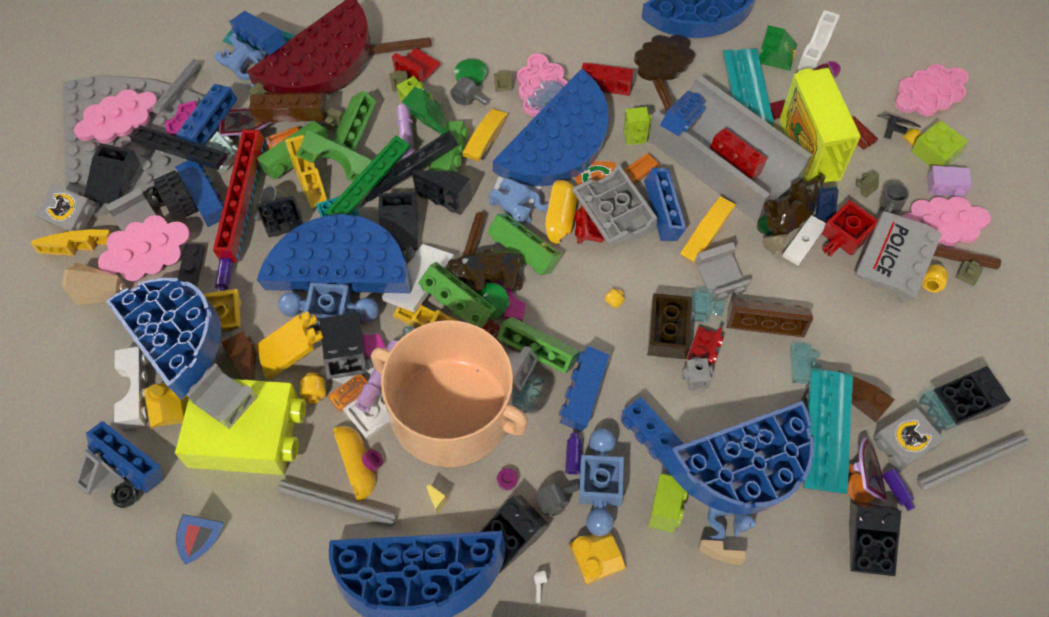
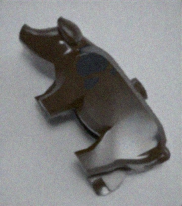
(794, 208)
(488, 267)

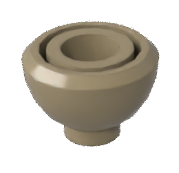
(775, 243)

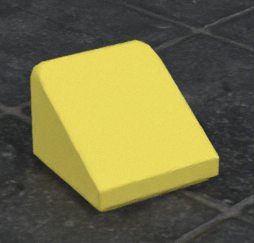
(438, 499)

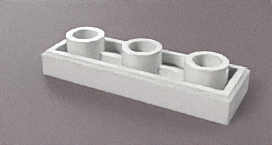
(804, 240)

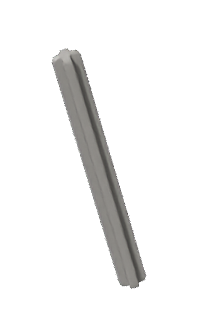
(973, 462)
(337, 502)

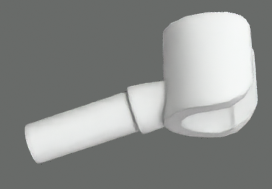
(539, 578)

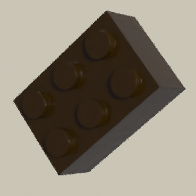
(669, 326)

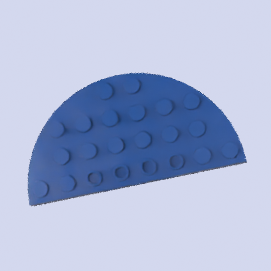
(696, 17)
(560, 138)
(337, 252)
(172, 328)
(748, 463)
(416, 573)

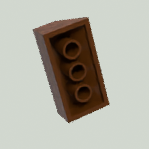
(287, 106)
(768, 318)

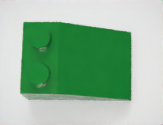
(426, 110)

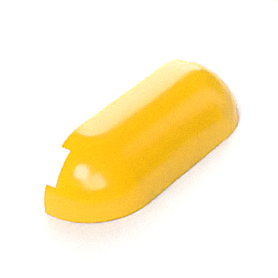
(560, 211)
(351, 450)

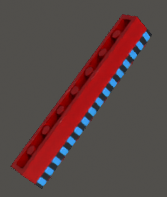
(239, 196)

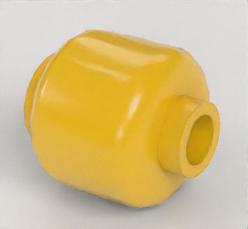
(935, 279)
(312, 388)

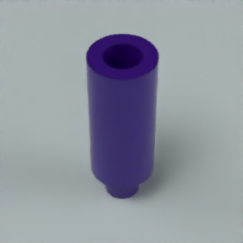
(223, 274)
(573, 455)
(899, 489)

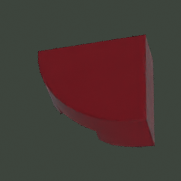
(776, 109)

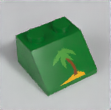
(777, 48)

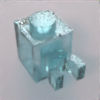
(703, 307)

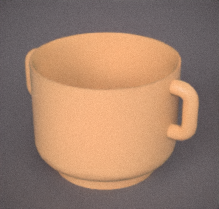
(440, 402)

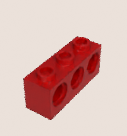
(610, 78)
(738, 153)

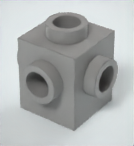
(697, 373)

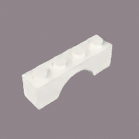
(815, 49)
(132, 409)

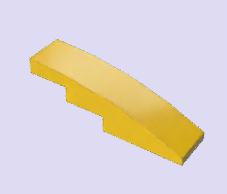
(485, 134)
(306, 174)
(708, 228)
(68, 242)
(420, 317)

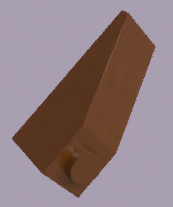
(242, 355)
(869, 399)

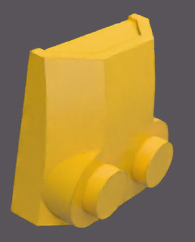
(228, 308)
(164, 405)
(596, 557)

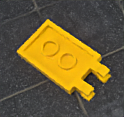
(287, 344)

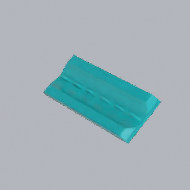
(747, 81)
(831, 424)

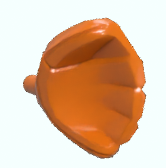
(856, 489)

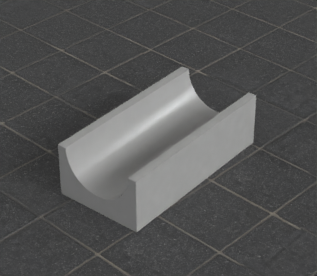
(691, 150)

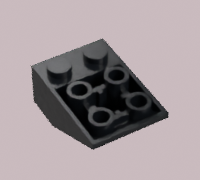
(110, 173)
(443, 188)
(280, 216)
(400, 217)
(343, 346)
(972, 396)
(520, 527)
(874, 538)

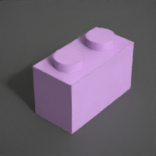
(949, 181)

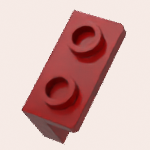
(586, 228)
(705, 345)

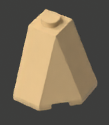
(90, 285)

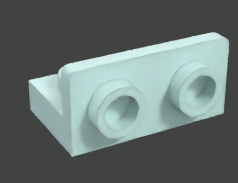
(224, 144)

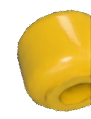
(912, 135)
(614, 298)

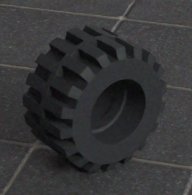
(175, 195)

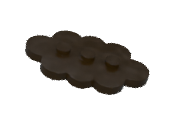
(664, 57)

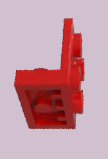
(415, 64)

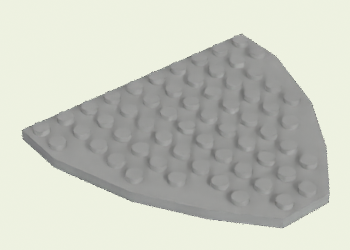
(87, 91)

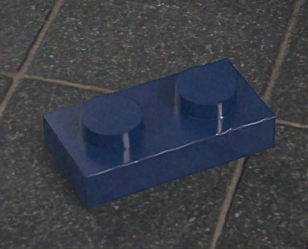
(826, 203)

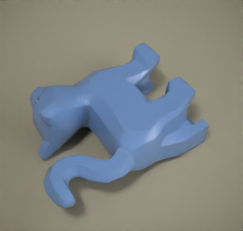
(240, 57)
(515, 199)
(741, 523)

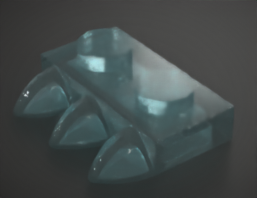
(544, 95)
(802, 362)
(522, 399)
(937, 410)

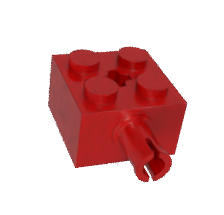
(848, 229)

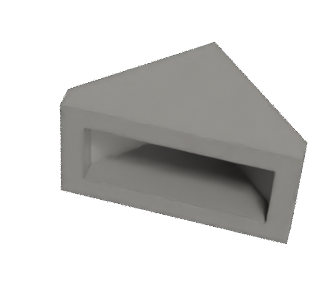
(95, 474)

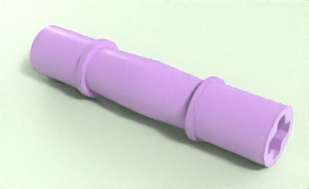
(405, 128)
(372, 388)

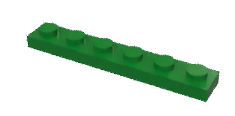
(369, 177)

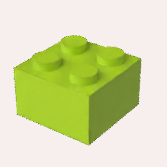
(939, 145)
(667, 504)

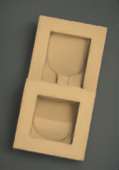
(715, 550)

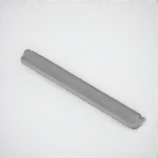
(176, 86)

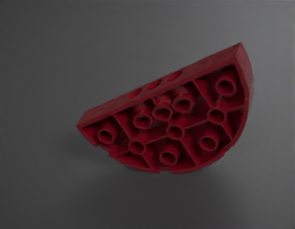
(320, 56)

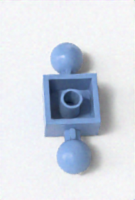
(327, 301)
(601, 481)

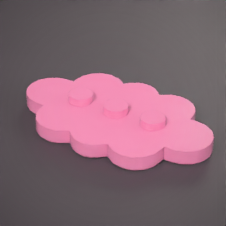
(529, 78)
(931, 90)
(115, 116)
(951, 217)
(144, 248)

